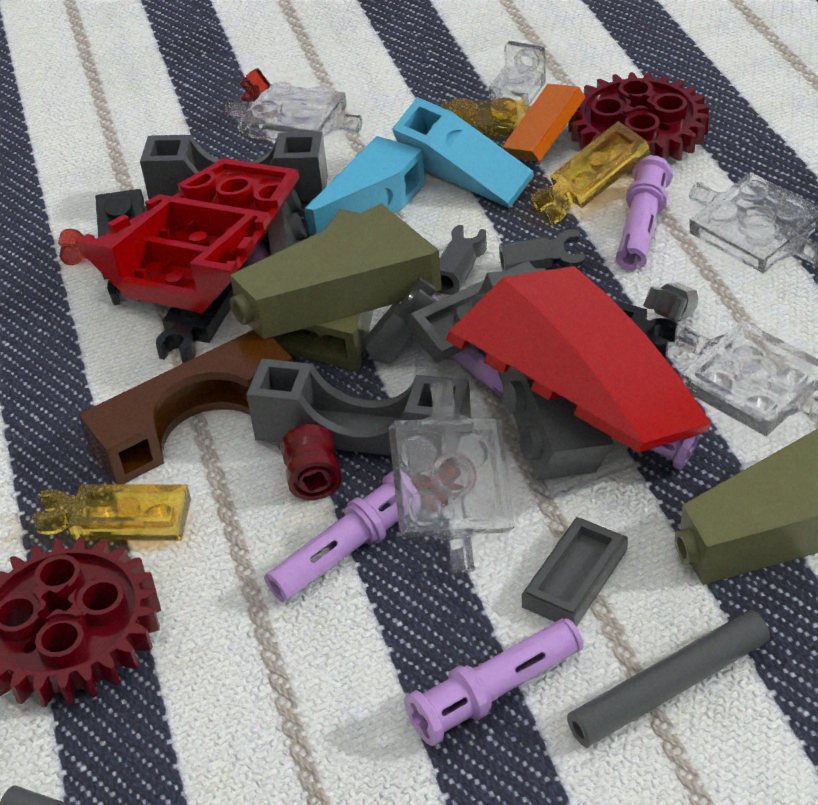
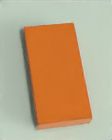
(544, 122)

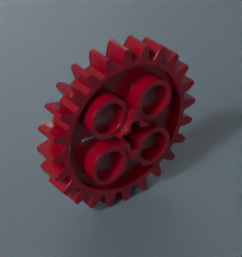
(654, 109)
(73, 619)

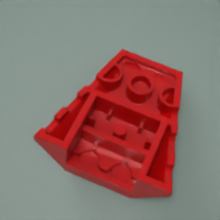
(195, 239)
(586, 350)

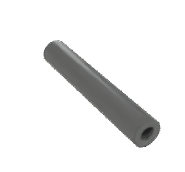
(667, 678)

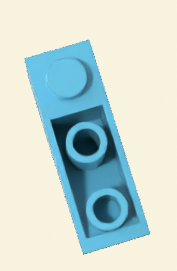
(462, 153)
(378, 174)

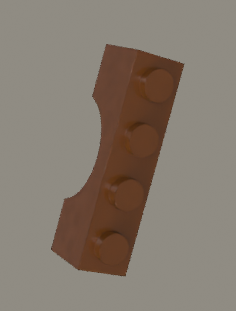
(132, 428)

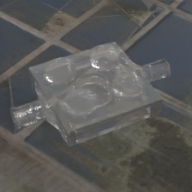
(293, 110)
(755, 222)
(751, 376)
(451, 477)

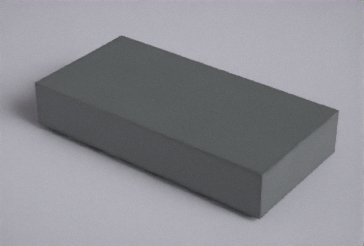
(574, 572)

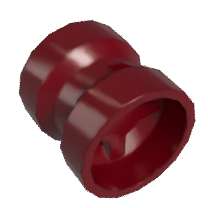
(311, 462)

